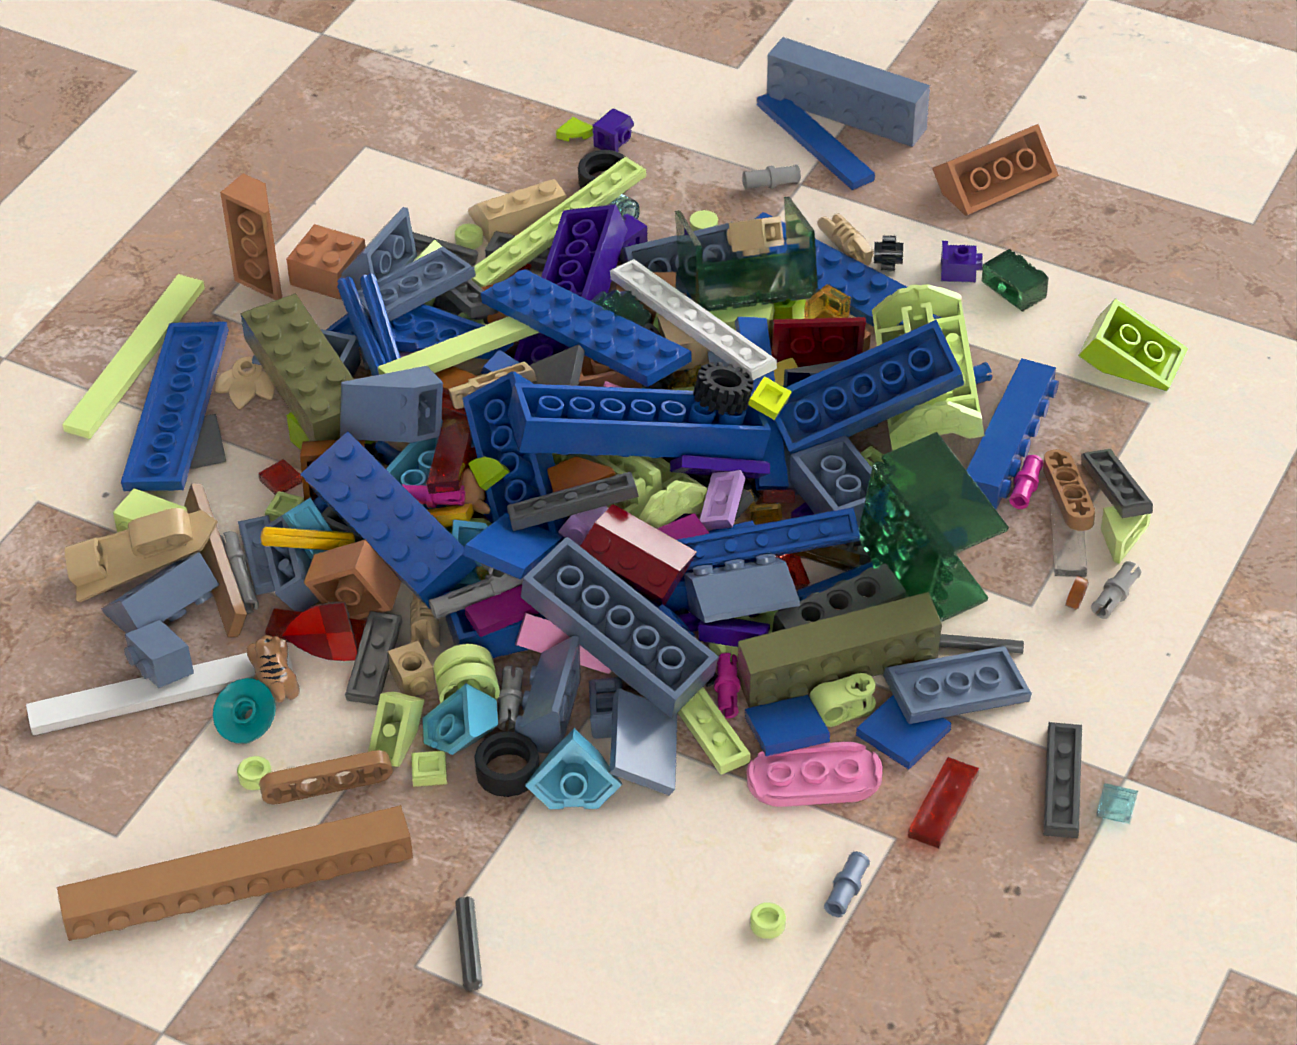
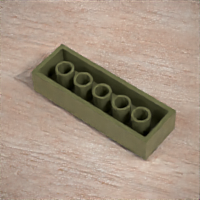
(298, 363)
(834, 648)

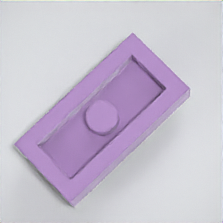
(722, 499)

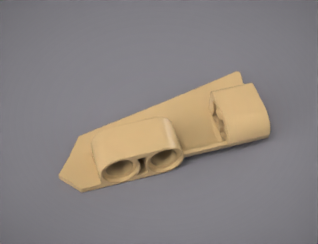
(139, 550)

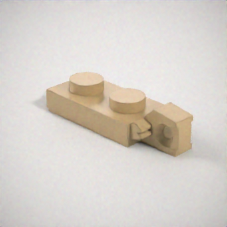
(458, 392)

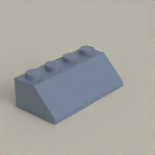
(662, 254)

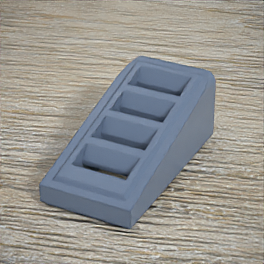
(602, 705)

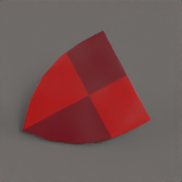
(324, 632)

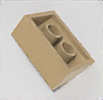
(517, 209)

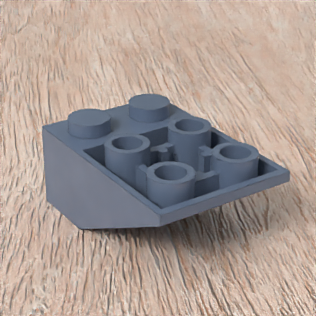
(393, 406)

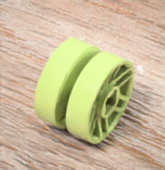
(465, 665)

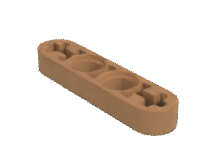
(1069, 489)
(373, 767)

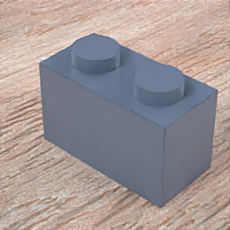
(158, 654)

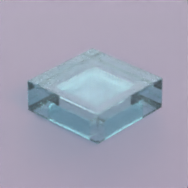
(1117, 803)

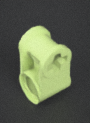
(842, 701)

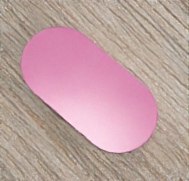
(815, 775)

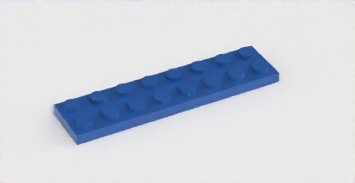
(848, 276)
(577, 321)
(175, 407)

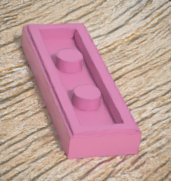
(542, 634)

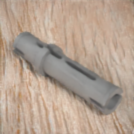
(238, 563)
(470, 595)

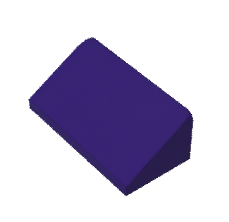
(731, 631)

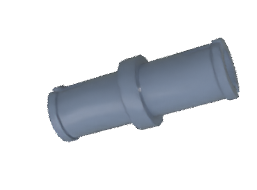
(847, 884)

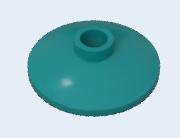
(235, 702)

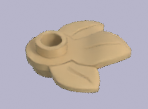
(245, 384)

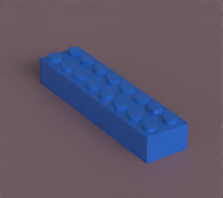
(630, 423)

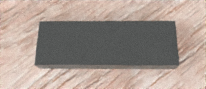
(372, 658)

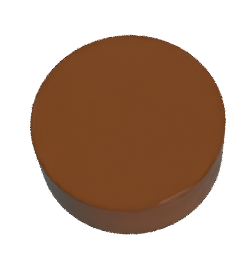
(1077, 592)

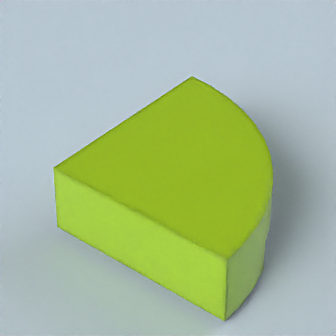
(574, 129)
(488, 471)

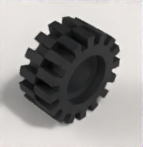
(723, 388)

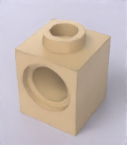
(411, 669)

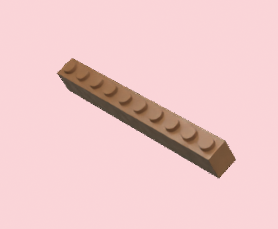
(234, 873)

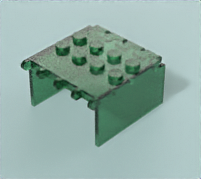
(752, 279)
(923, 514)

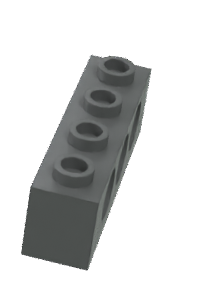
(876, 584)

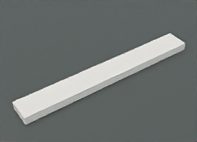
(693, 319)
(136, 695)

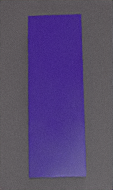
(711, 465)

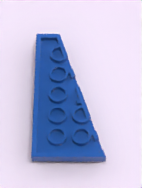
(421, 329)

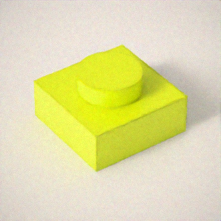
(769, 398)

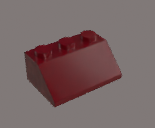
(816, 339)
(638, 553)

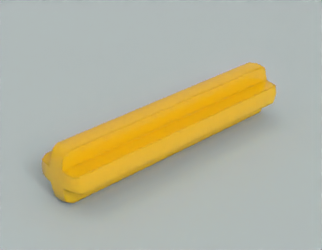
(304, 538)

